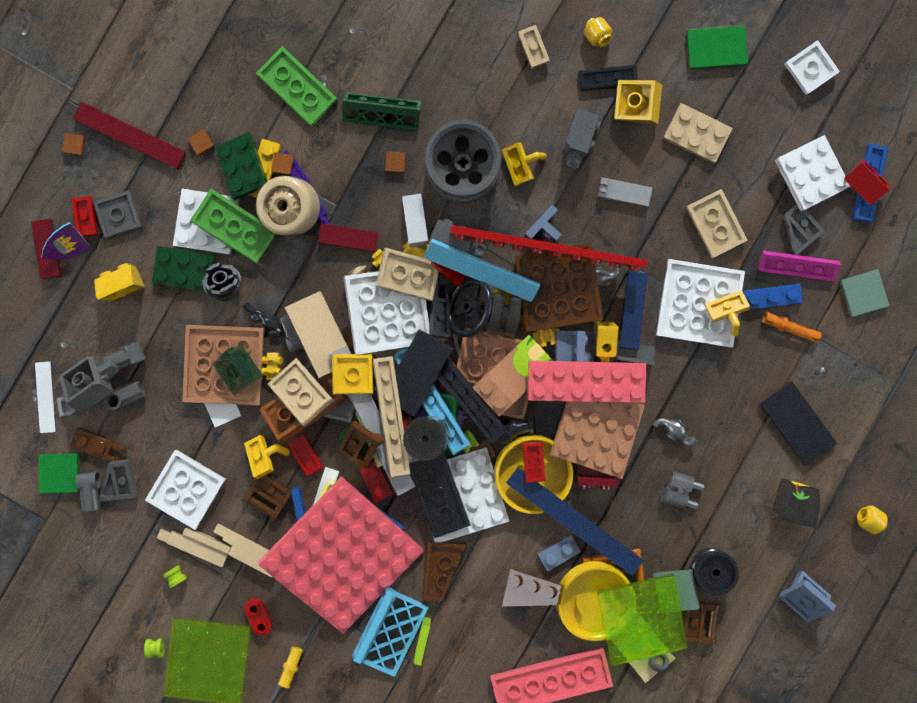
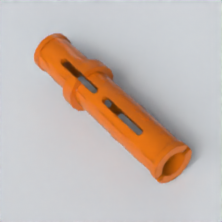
(786, 325)

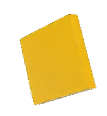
(352, 374)

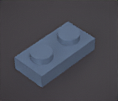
(559, 552)

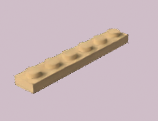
(390, 416)

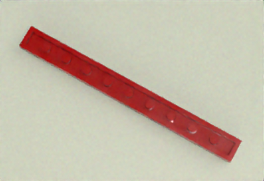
(539, 247)

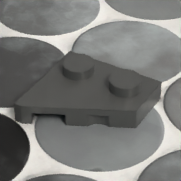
(801, 229)
(118, 482)

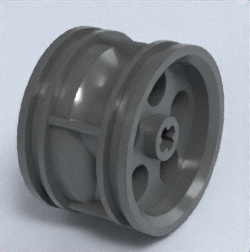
(444, 142)

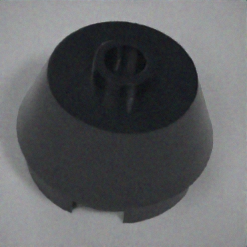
(222, 282)

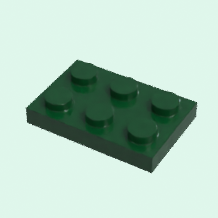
(241, 166)
(181, 268)

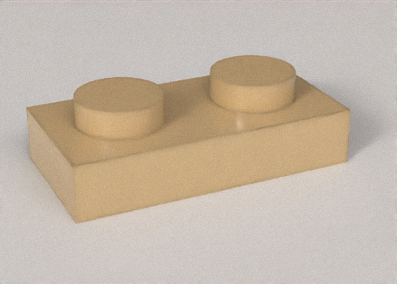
(533, 47)

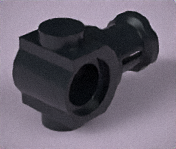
(514, 429)

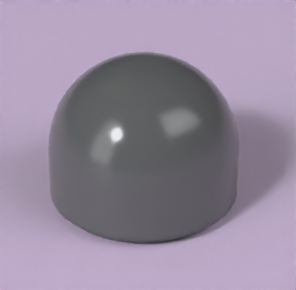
(655, 667)

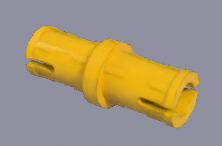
(290, 667)

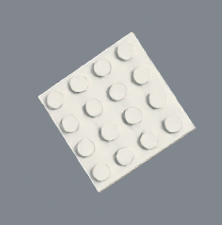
(684, 297)
(381, 316)
(478, 491)

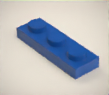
(774, 296)

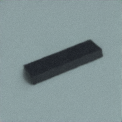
(605, 77)

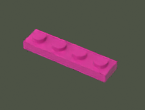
(799, 265)

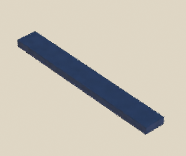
(575, 522)

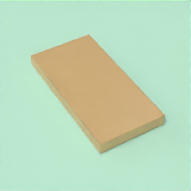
(316, 331)

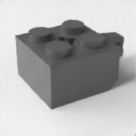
(579, 137)
(441, 234)
(87, 383)

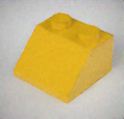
(638, 101)
(118, 283)

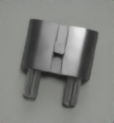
(677, 490)

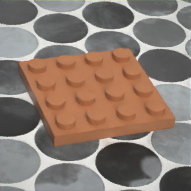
(203, 348)
(483, 353)
(598, 435)

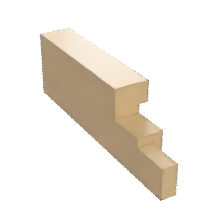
(197, 545)
(242, 548)

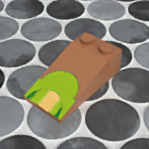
(509, 377)

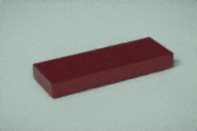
(41, 232)
(348, 237)

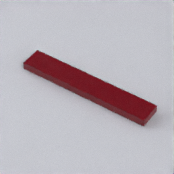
(129, 135)

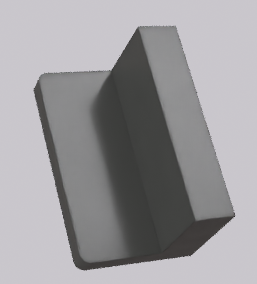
(643, 355)

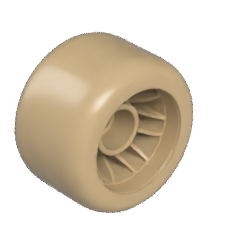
(301, 210)

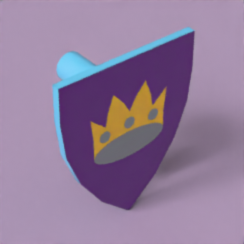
(64, 243)

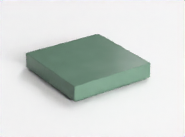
(864, 293)
(686, 588)

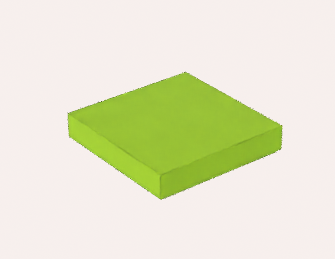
(422, 641)

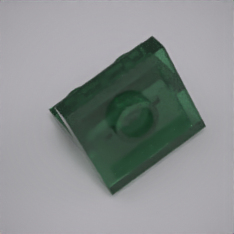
(237, 369)

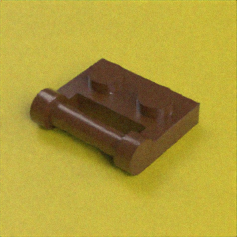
(355, 441)
(272, 491)
(694, 623)

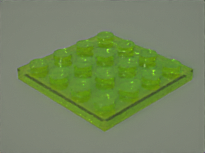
(642, 619)
(206, 661)

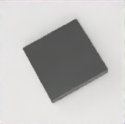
(117, 214)

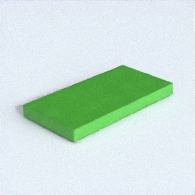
(296, 86)
(232, 226)

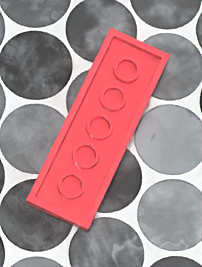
(586, 381)
(554, 679)

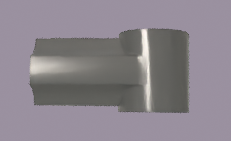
(292, 340)
(130, 355)
(125, 396)
(88, 486)

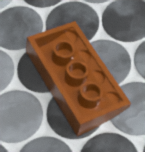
(284, 423)

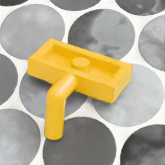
(519, 163)
(728, 308)
(260, 455)

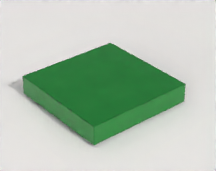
(58, 472)

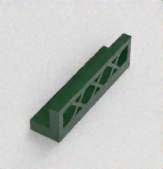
(384, 105)

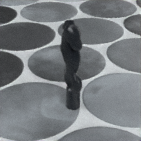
(270, 323)

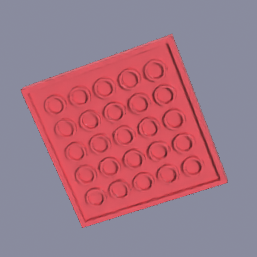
(341, 555)

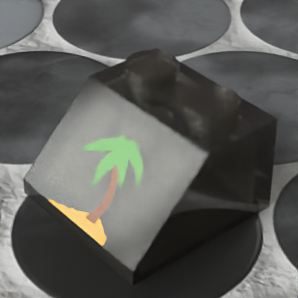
(797, 503)

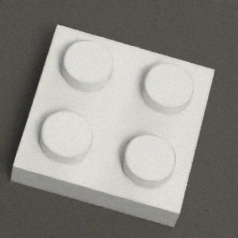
(811, 67)

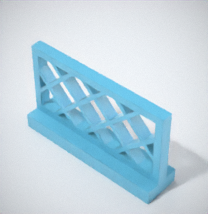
(373, 629)

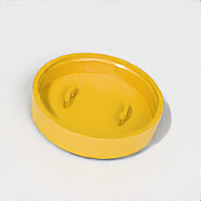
(557, 473)
(580, 601)

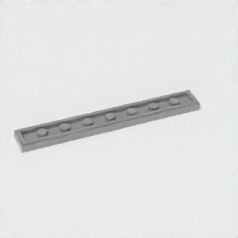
(371, 419)

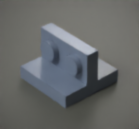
(548, 232)
(574, 346)
(807, 598)

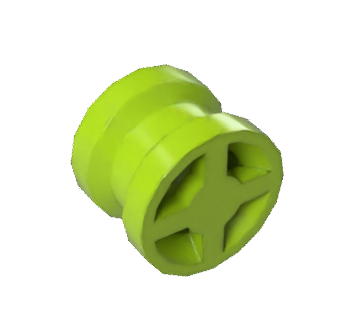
(471, 439)
(174, 576)
(154, 648)

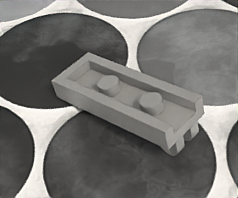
(624, 192)

